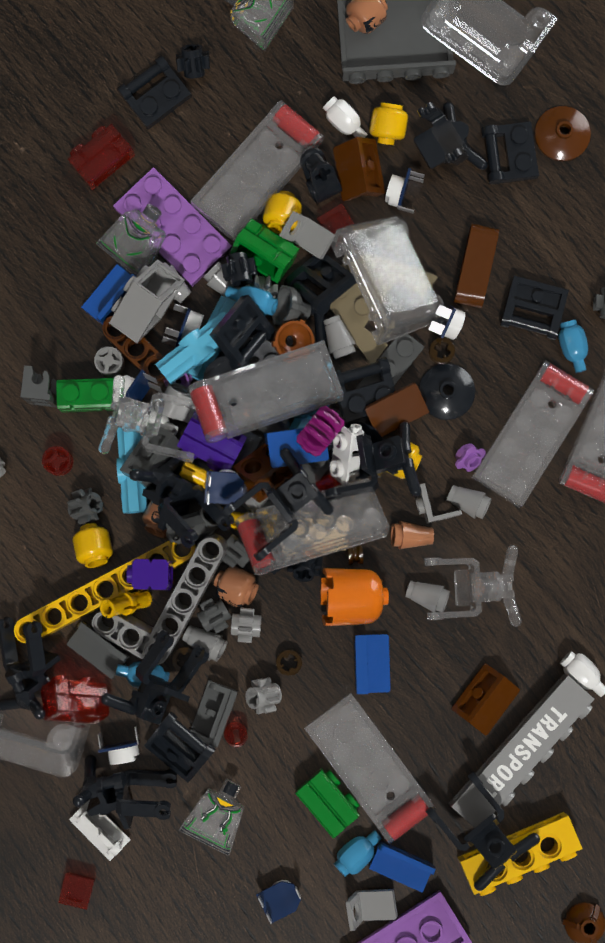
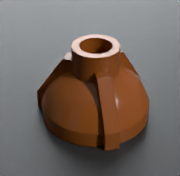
(298, 330)

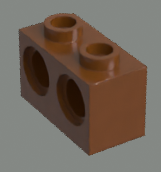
(257, 469)

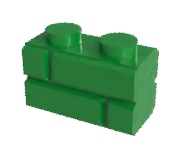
(270, 251)
(84, 395)
(327, 802)

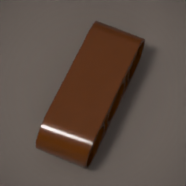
(476, 265)
(123, 345)

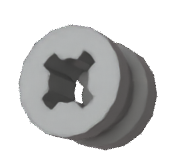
(104, 359)

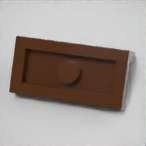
(359, 168)
(397, 407)
(485, 699)

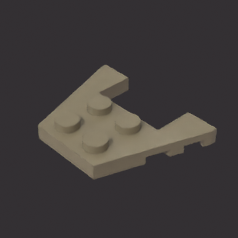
(354, 314)

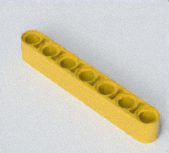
(91, 592)

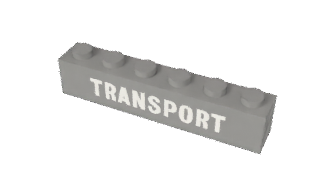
(523, 749)

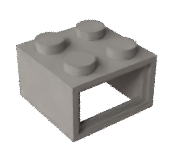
(145, 300)

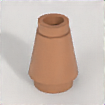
(410, 535)

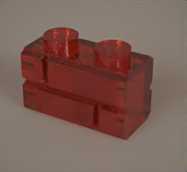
(100, 156)
(74, 700)

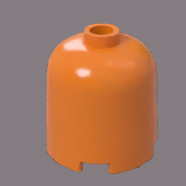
(352, 596)

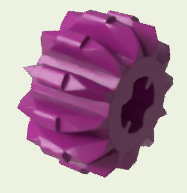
(320, 431)

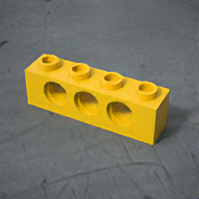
(564, 848)

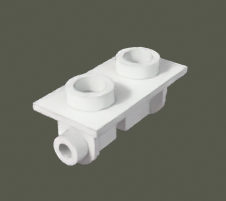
(344, 464)
(100, 832)

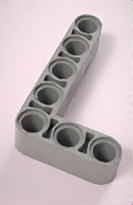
(173, 608)

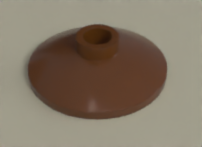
(558, 145)

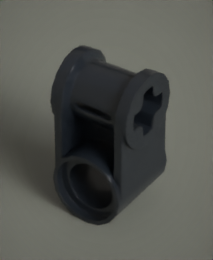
(319, 175)

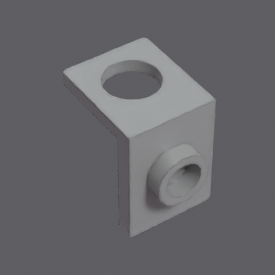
(308, 235)
(424, 507)
(371, 906)

